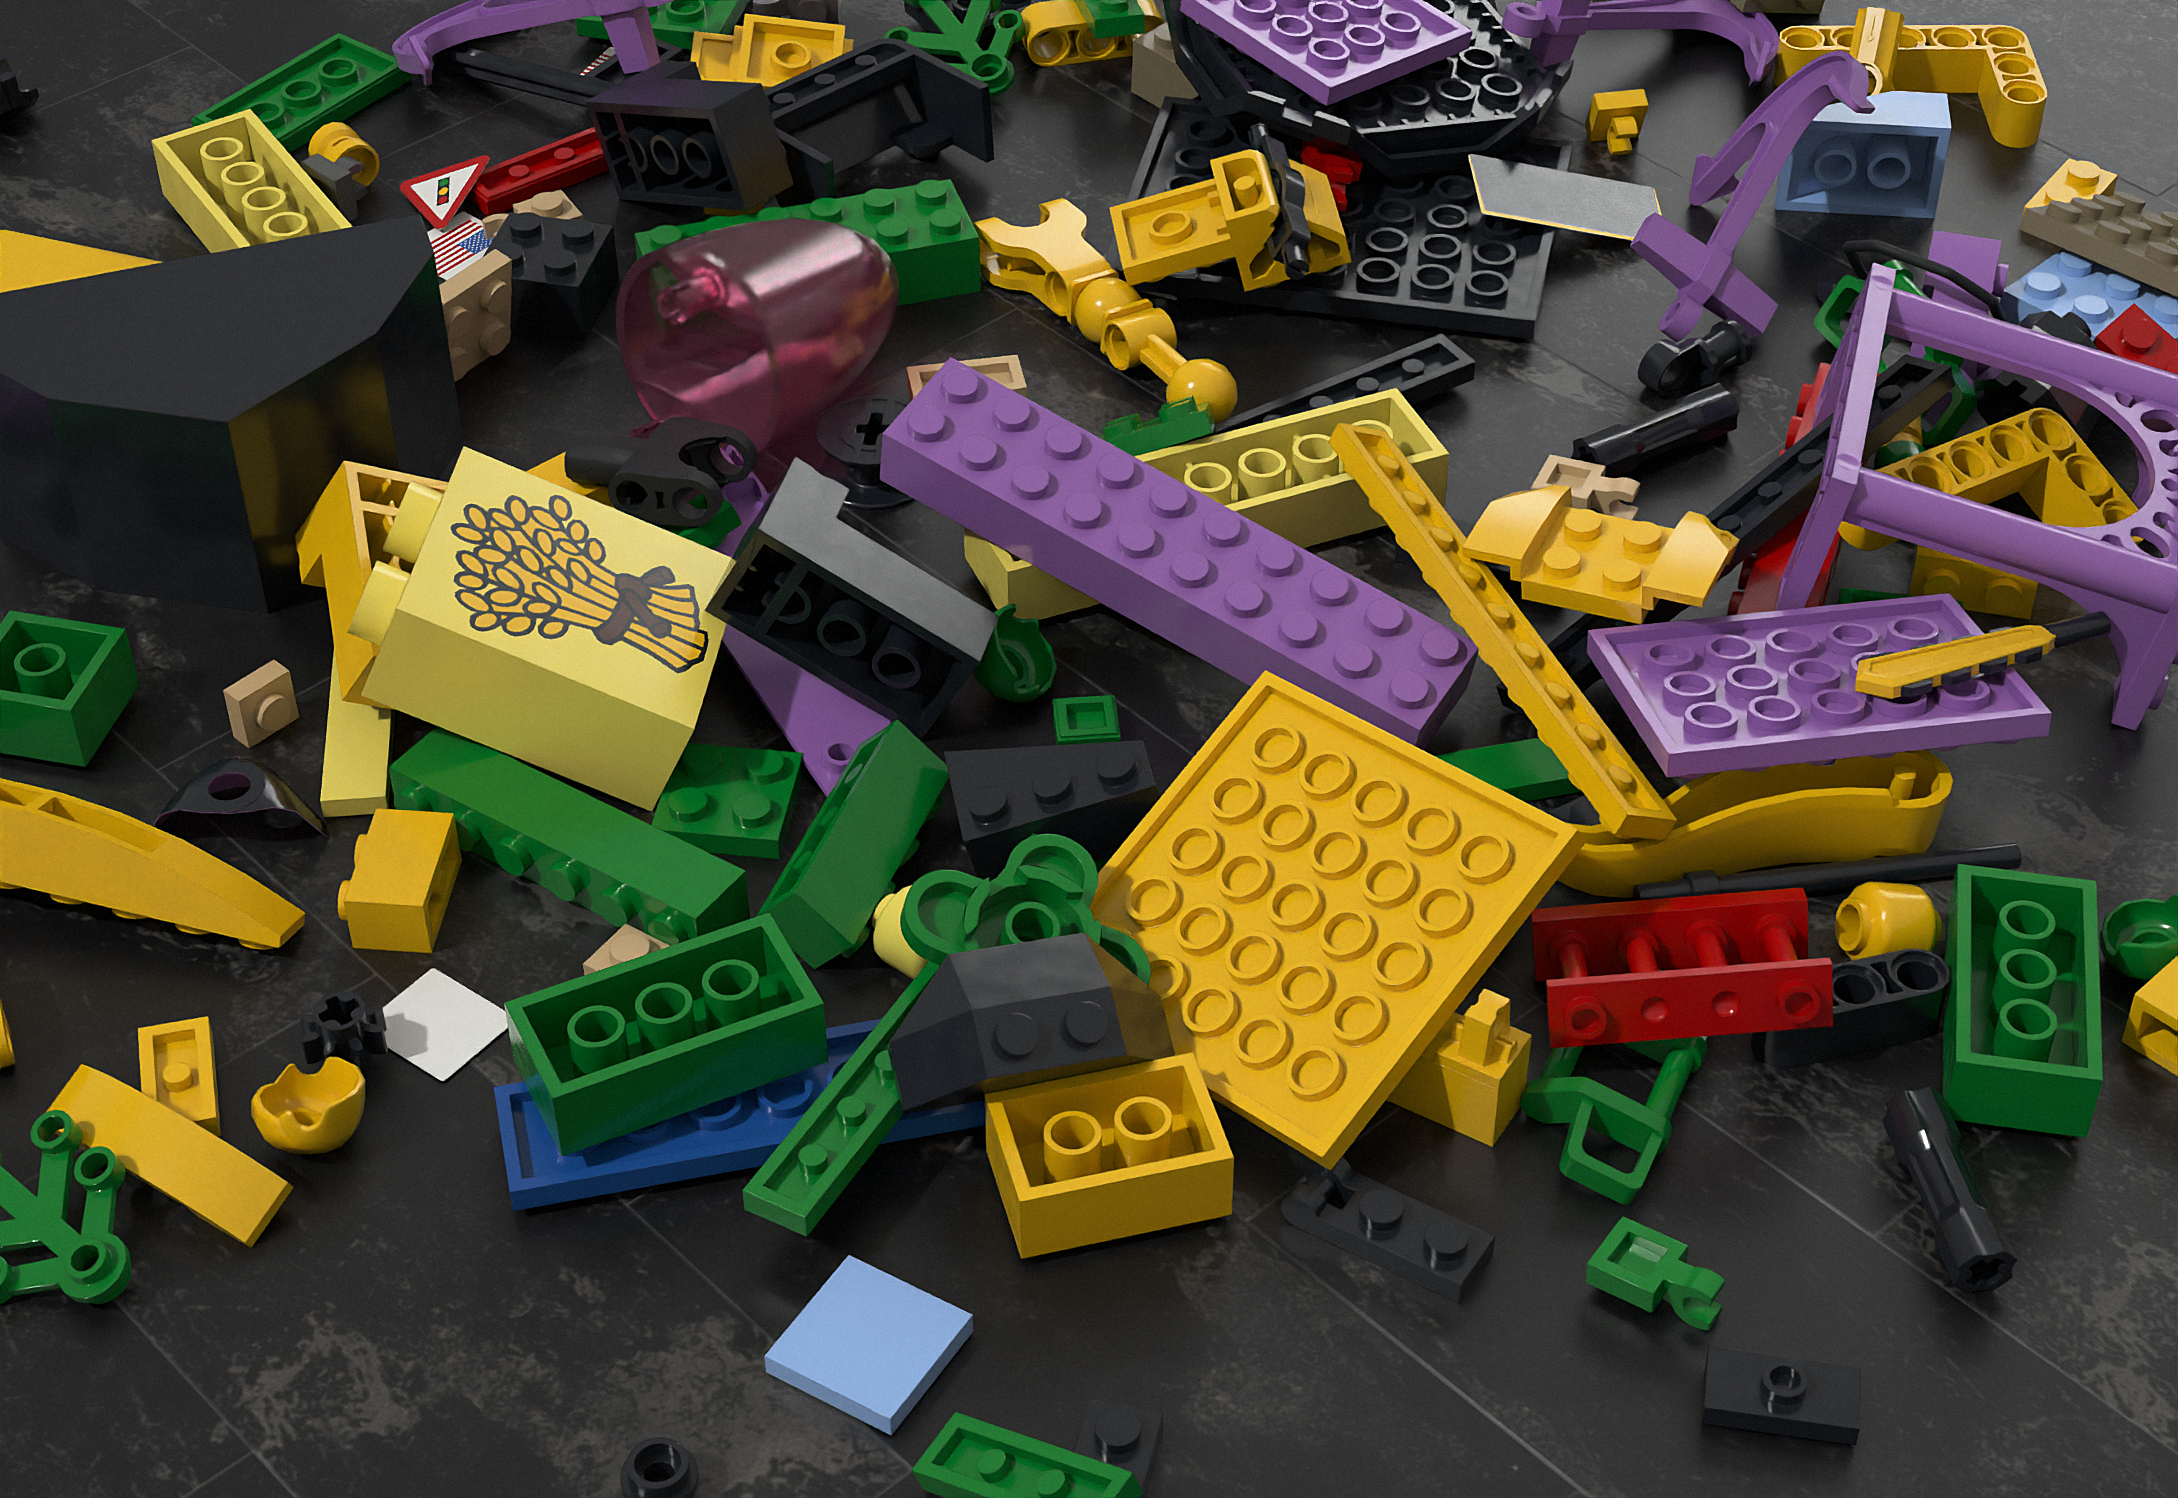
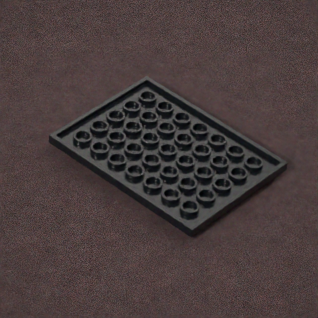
(1412, 239)

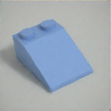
(1870, 161)

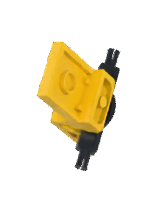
(1256, 208)

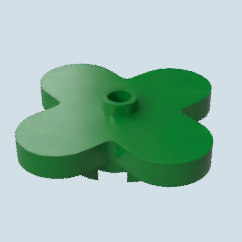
(1037, 897)

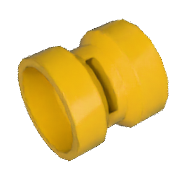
(340, 140)

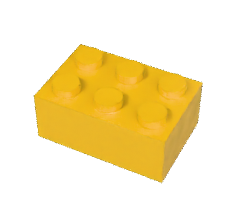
(1108, 1155)

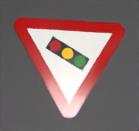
(444, 190)

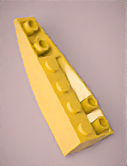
(139, 871)

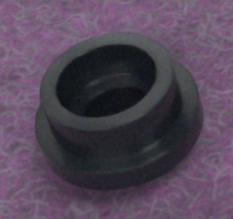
(659, 1459)

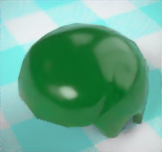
(1017, 659)
(2141, 937)

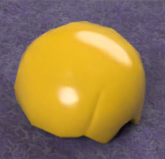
(311, 1110)

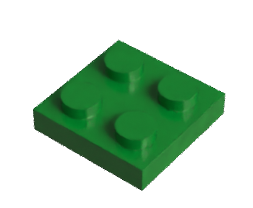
(1176, 423)
(731, 799)

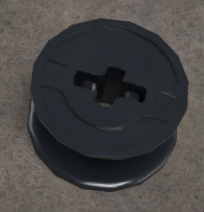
(853, 444)

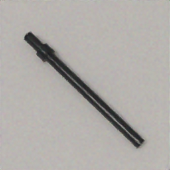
(1836, 874)

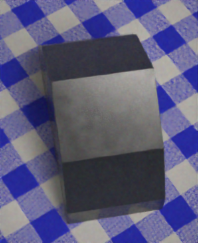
(200, 404)

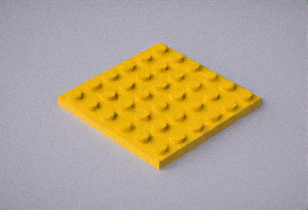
(1321, 907)

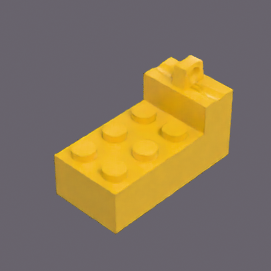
(340, 550)

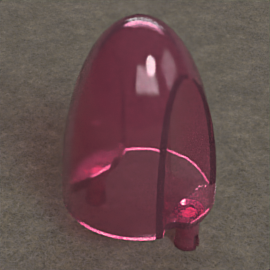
(754, 324)

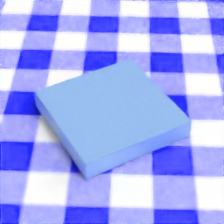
(869, 1344)

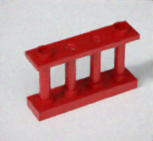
(1724, 960)

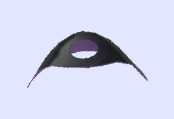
(265, 792)

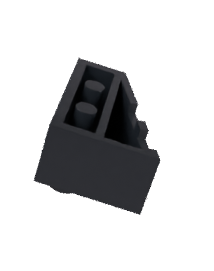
(1066, 790)

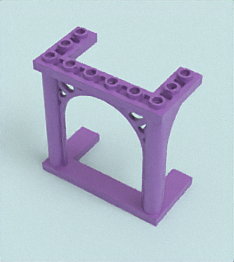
(2088, 564)

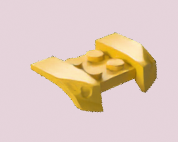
(767, 50)
(1598, 559)

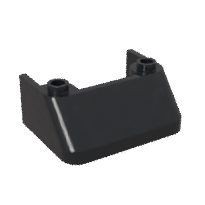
(869, 103)

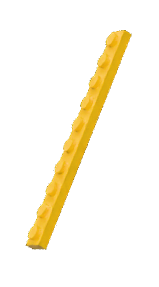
(1504, 637)

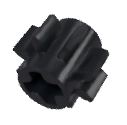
(344, 1030)

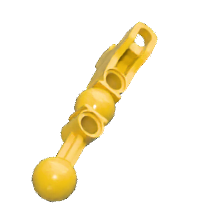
(1081, 285)

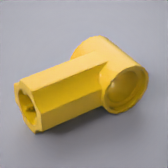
(1877, 44)

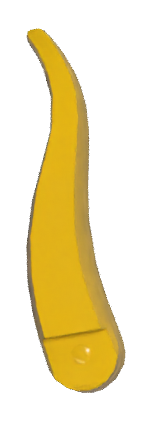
(1773, 819)

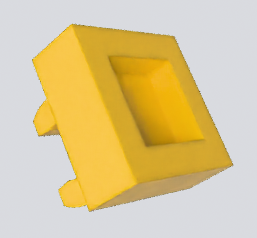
(1616, 118)

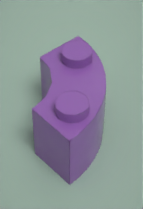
(1977, 261)

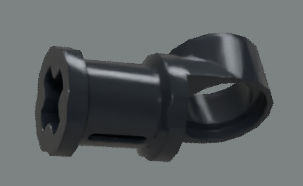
(1696, 360)

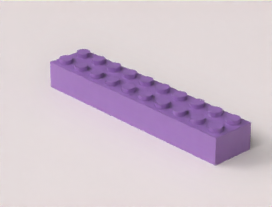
(1170, 555)

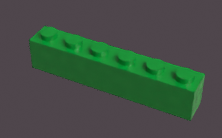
(570, 840)

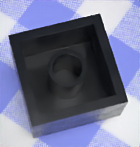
(558, 273)

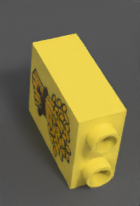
(544, 627)

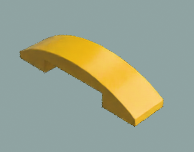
(173, 1154)

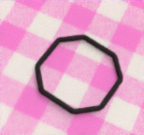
(1852, 247)

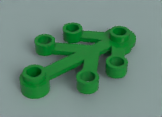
(963, 39)
(44, 1217)

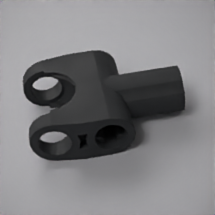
(656, 473)

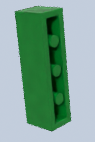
(857, 845)

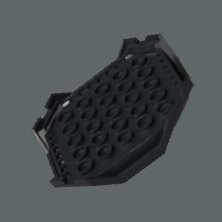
(1402, 127)

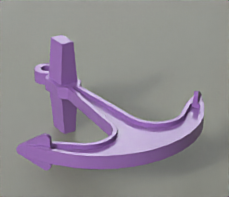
(624, 21)
(1559, 23)
(1705, 271)

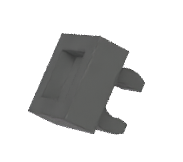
(337, 182)

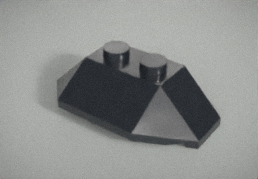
(1023, 1020)

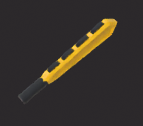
(1954, 662)

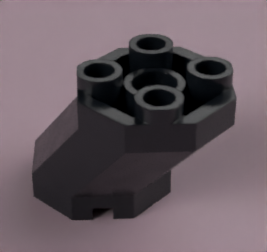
(2012, 394)

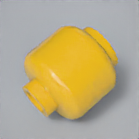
(1886, 919)

